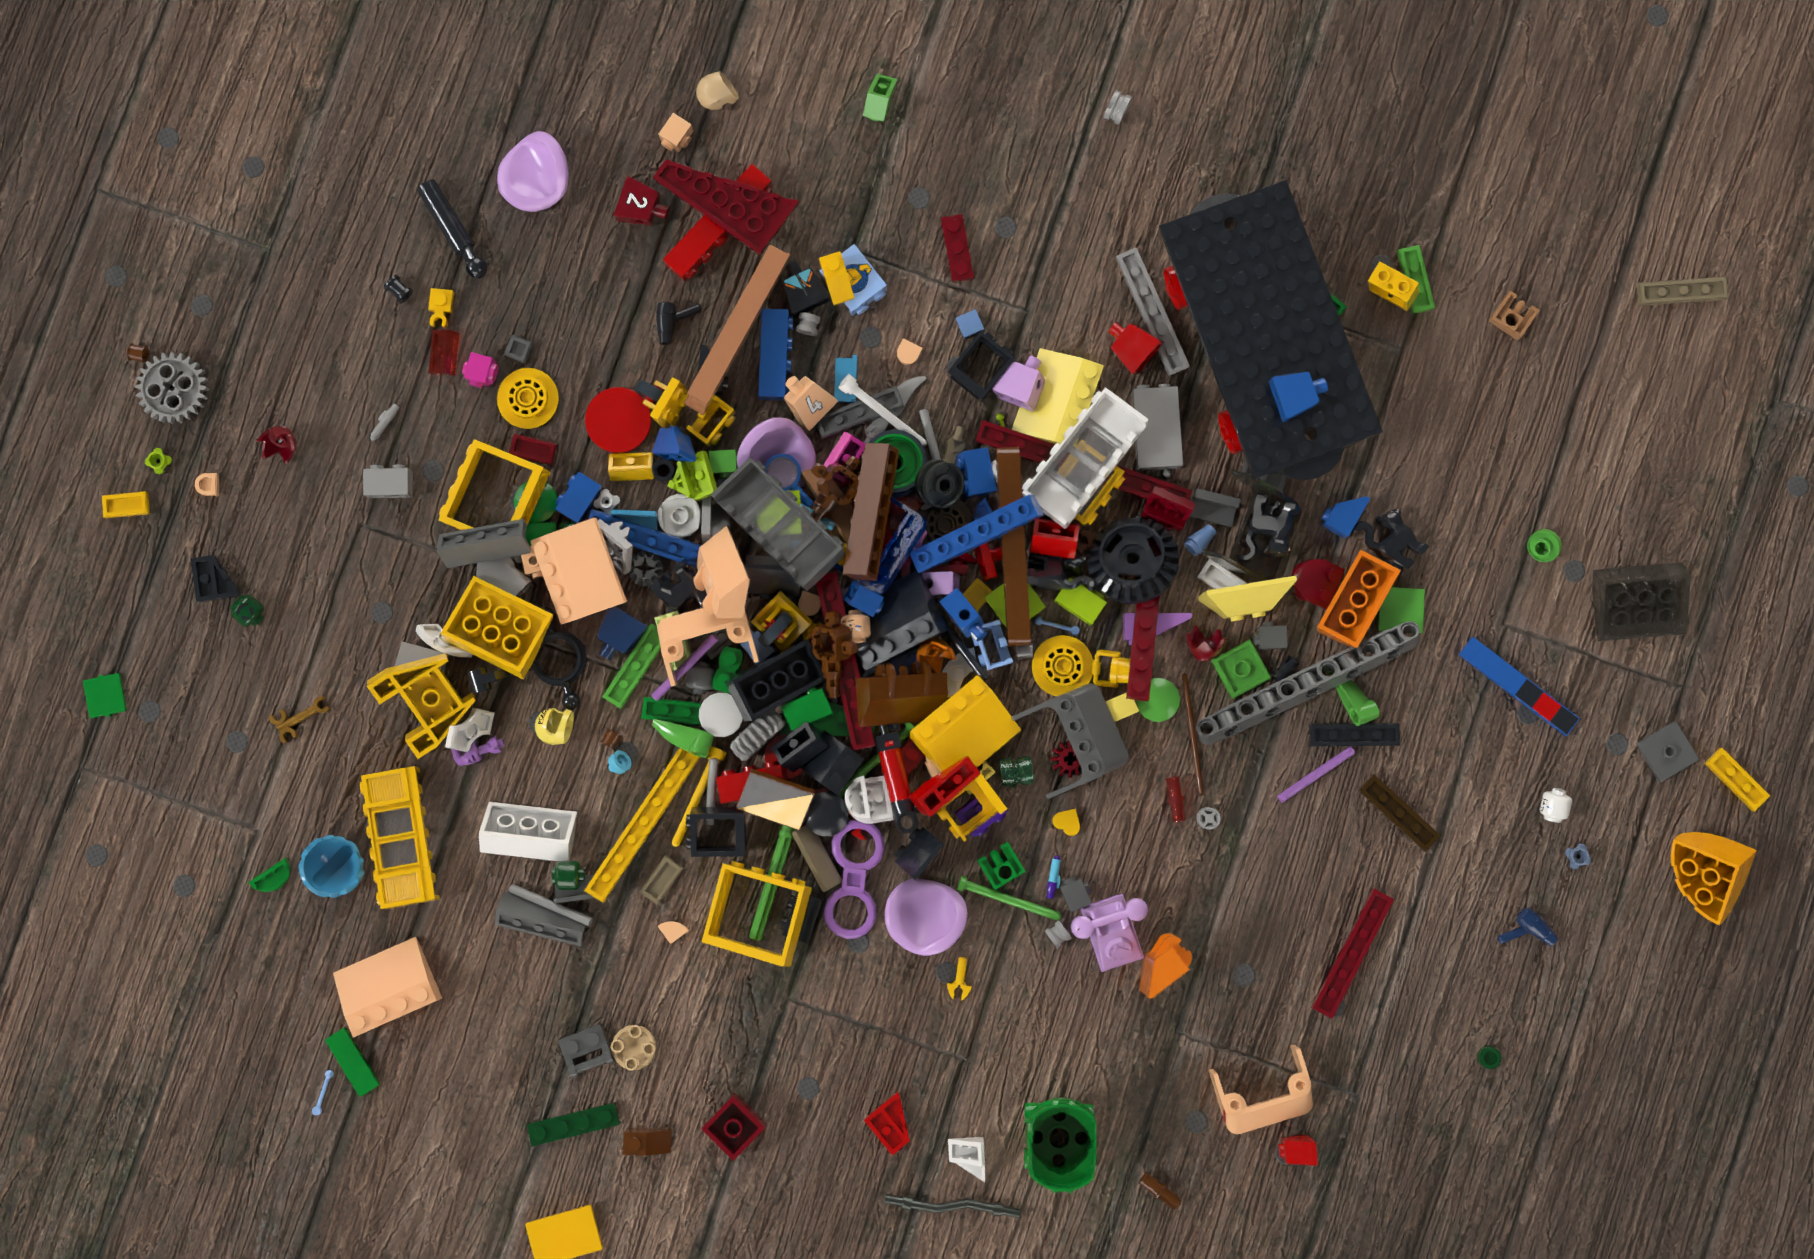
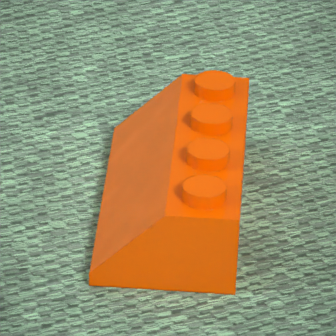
(1358, 600)

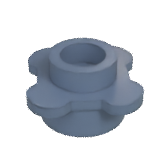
(1584, 856)

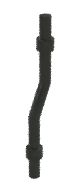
(908, 1202)

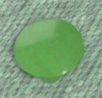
(1162, 703)

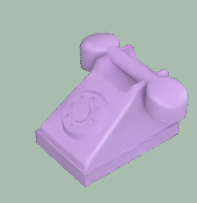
(1112, 930)

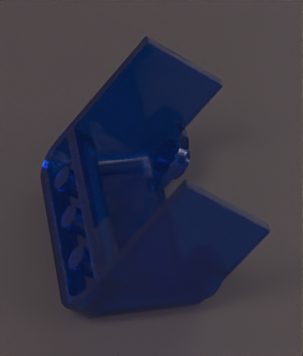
(897, 550)

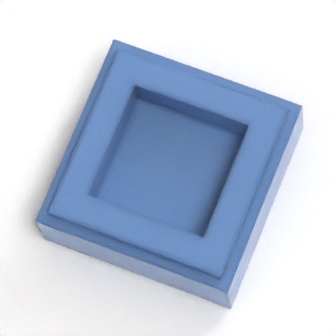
(969, 324)

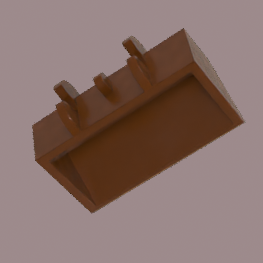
(900, 697)

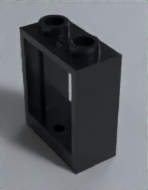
(968, 384)
(717, 813)

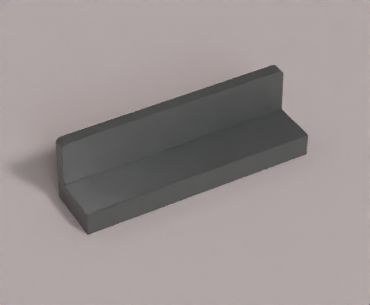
(483, 543)
(528, 917)

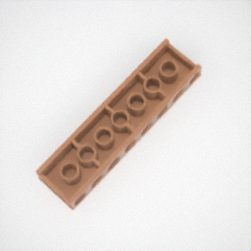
(736, 329)

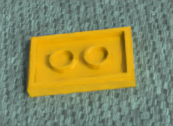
(565, 1234)

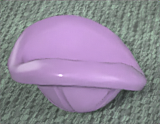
(534, 173)
(774, 438)
(925, 916)

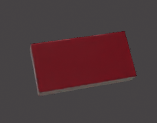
(533, 449)

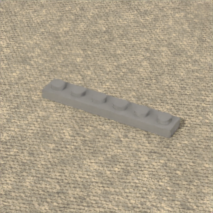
(1152, 310)

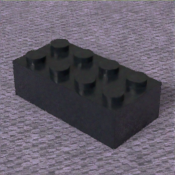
(775, 680)

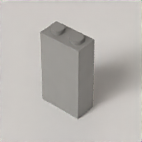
(1160, 442)

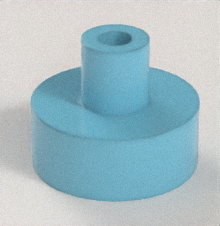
(619, 762)

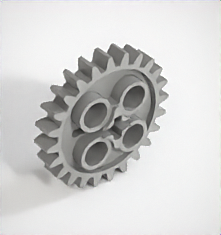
(188, 398)

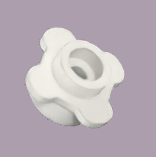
(605, 495)

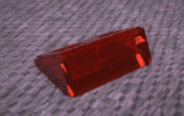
(444, 352)

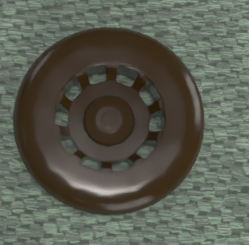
(945, 521)

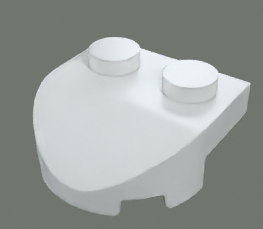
(869, 800)

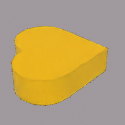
(1067, 821)

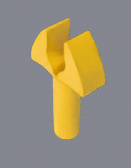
(960, 977)

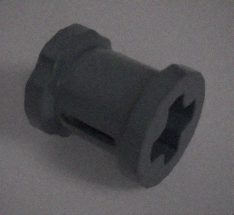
(398, 289)

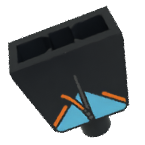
(804, 290)

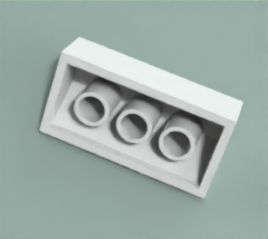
(528, 831)

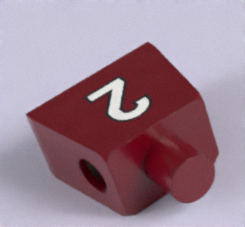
(639, 204)

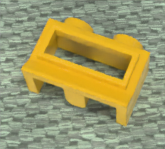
(702, 420)

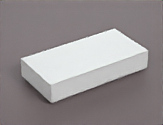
(1218, 576)

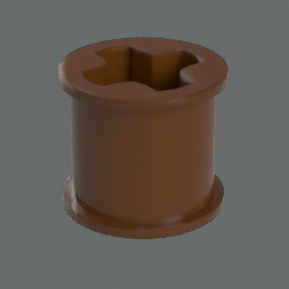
(137, 353)
(611, 739)

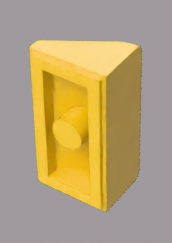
(631, 466)

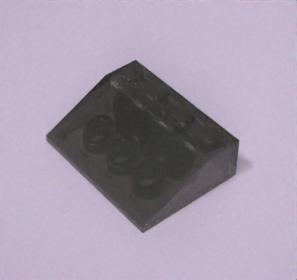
(1641, 601)

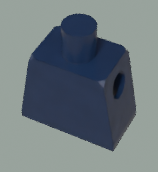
(619, 632)

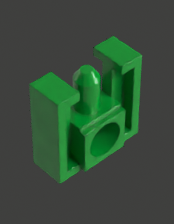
(993, 874)

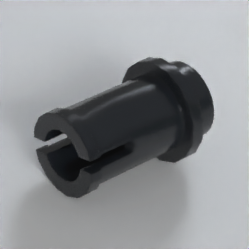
(1285, 668)

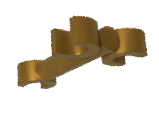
(284, 724)

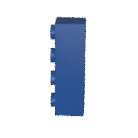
(774, 354)

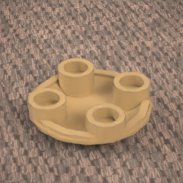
(633, 1047)

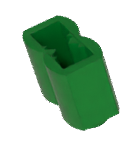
(730, 663)

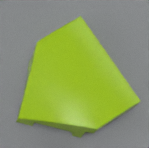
(694, 478)

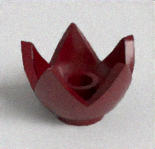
(278, 440)
(1204, 648)

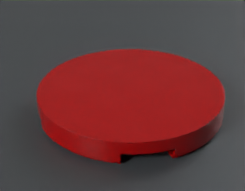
(618, 420)

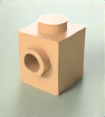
(676, 133)
(531, 565)

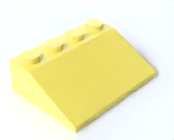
(1066, 392)

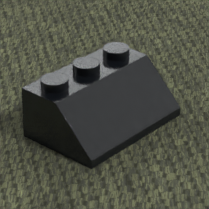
(769, 581)

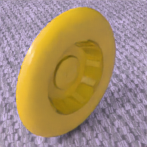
(527, 398)
(1062, 665)

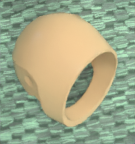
(715, 91)

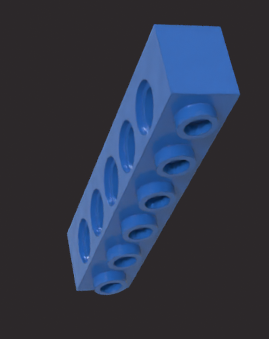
(976, 533)

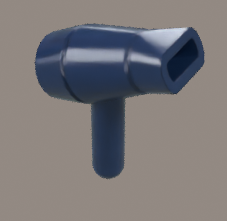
(1530, 923)

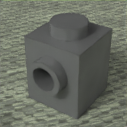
(1270, 636)
(1075, 893)

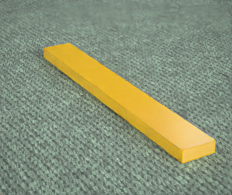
(641, 825)

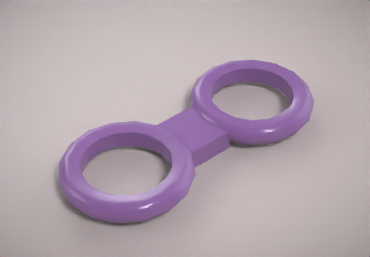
(854, 880)

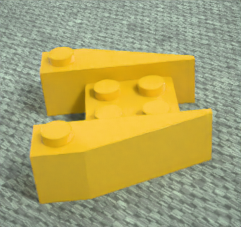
(427, 695)

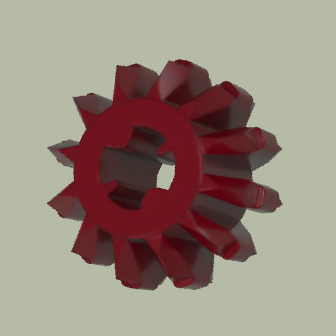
(1061, 754)

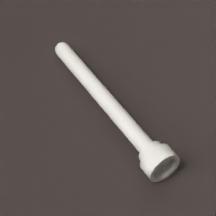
(850, 386)

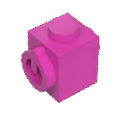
(480, 370)

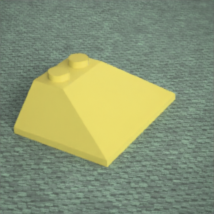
(1246, 599)

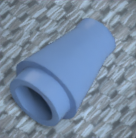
(1199, 541)

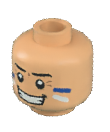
(858, 624)

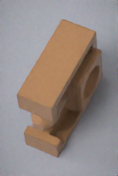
(1520, 323)

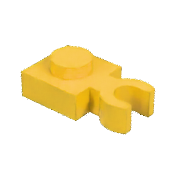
(440, 303)

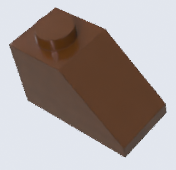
(646, 1141)

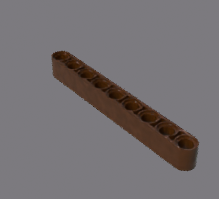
(1013, 551)

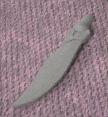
(905, 390)

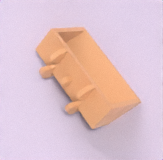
(722, 576)

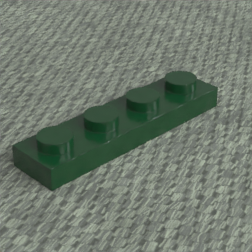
(573, 1124)

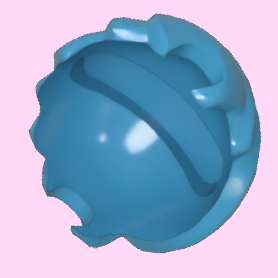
(331, 866)

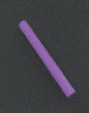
(686, 665)
(1310, 778)

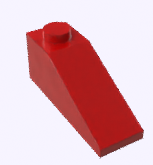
(944, 786)

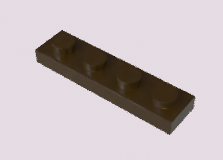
(1399, 813)

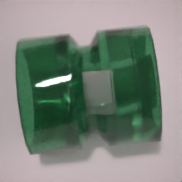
(1016, 771)

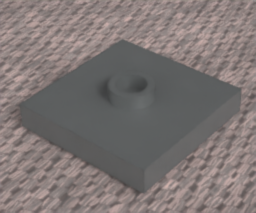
(1667, 751)

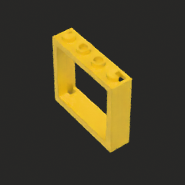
(466, 470)
(719, 903)

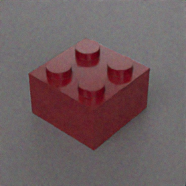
(734, 1126)

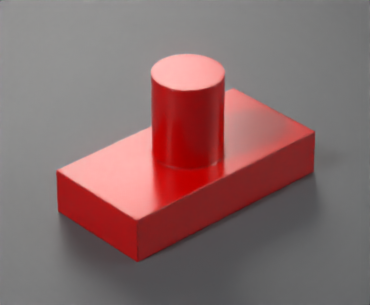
(985, 559)

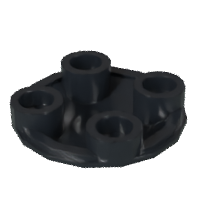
(826, 814)

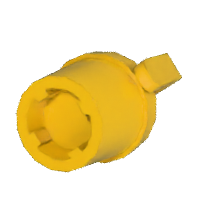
(1118, 672)

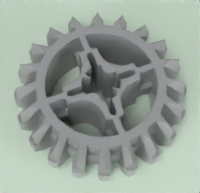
(757, 735)

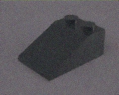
(918, 852)

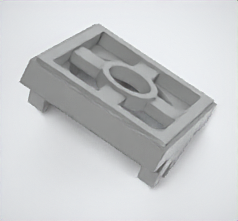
(623, 559)

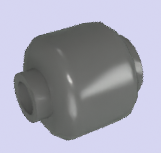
(700, 677)

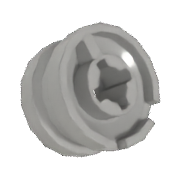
(1117, 107)

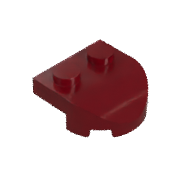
(1167, 509)
(1317, 581)

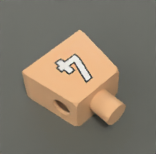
(808, 401)

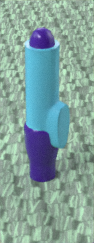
(1054, 878)

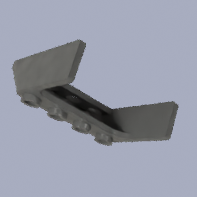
(1089, 732)

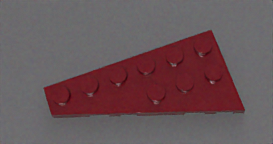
(736, 207)

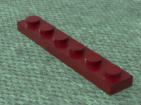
(1352, 953)

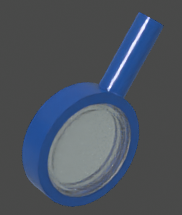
(788, 472)

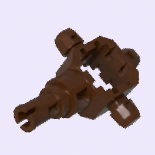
(826, 501)
(832, 655)

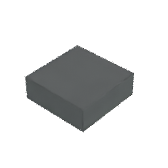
(518, 349)

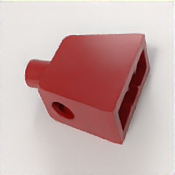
(1134, 346)

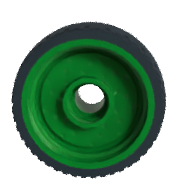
(911, 457)

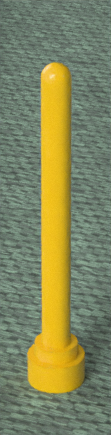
(713, 753)

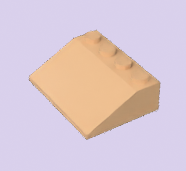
(578, 571)
(385, 986)

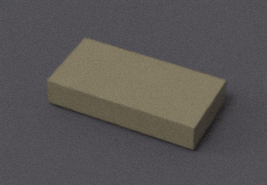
(661, 879)

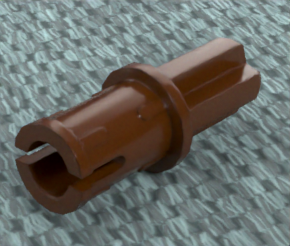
(1160, 1191)

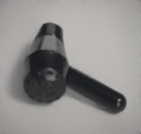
(667, 316)

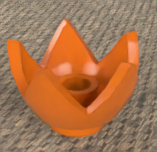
(933, 652)

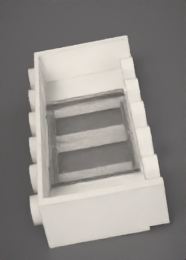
(1085, 457)

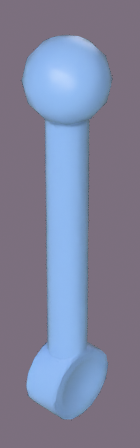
(317, 1109)

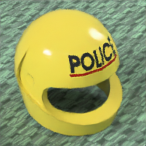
(554, 726)

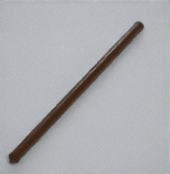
(1192, 733)

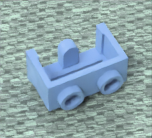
(1001, 645)

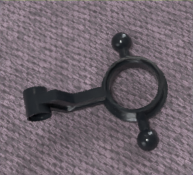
(481, 680)

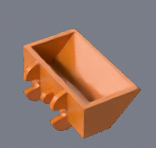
(1163, 965)

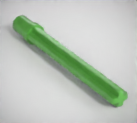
(769, 889)

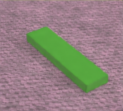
(634, 668)

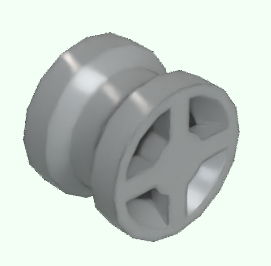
(808, 324)
(1212, 818)
(1058, 934)

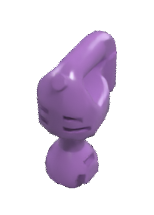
(475, 752)

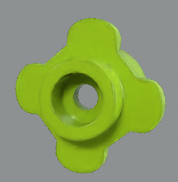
(152, 460)

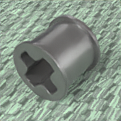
(1024, 652)

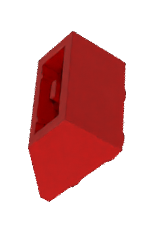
(1053, 539)

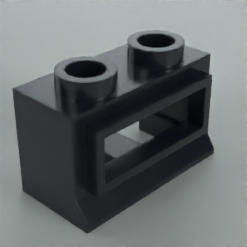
(809, 920)

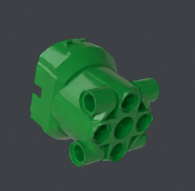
(1079, 1157)

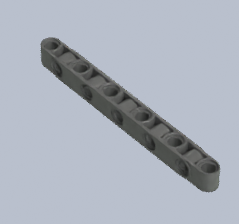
(1308, 683)

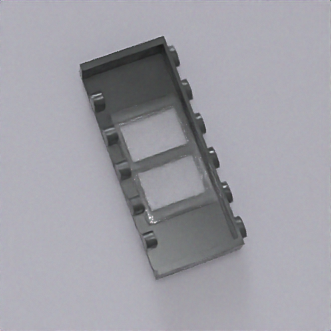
(779, 523)

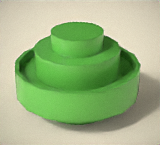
(1544, 545)

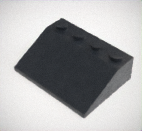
(903, 623)

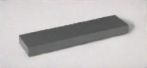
(858, 413)

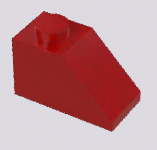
(1298, 1150)

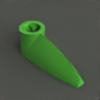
(1356, 703)
(689, 739)

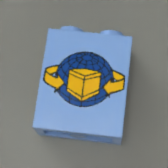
(863, 279)

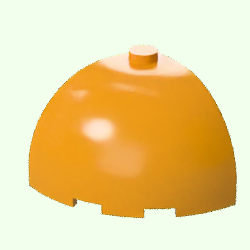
(1710, 872)

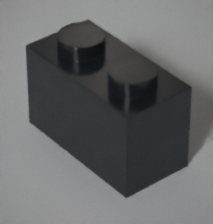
(799, 747)

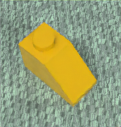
(836, 278)

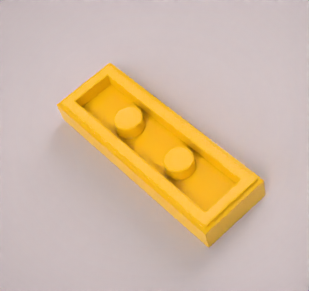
(1737, 779)

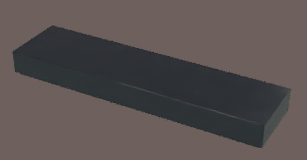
(1351, 735)

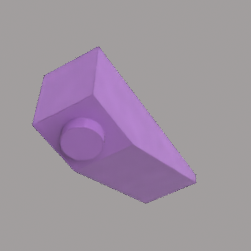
(1164, 622)

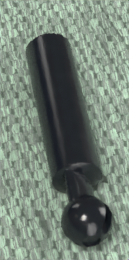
(451, 227)

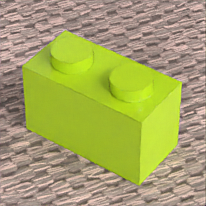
(1081, 602)

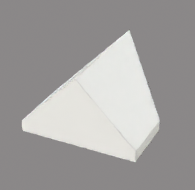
(968, 1154)

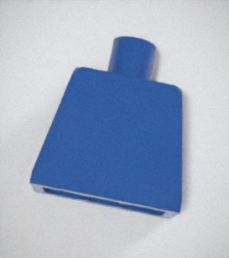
(1296, 393)

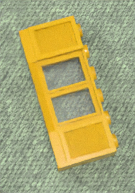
(398, 838)

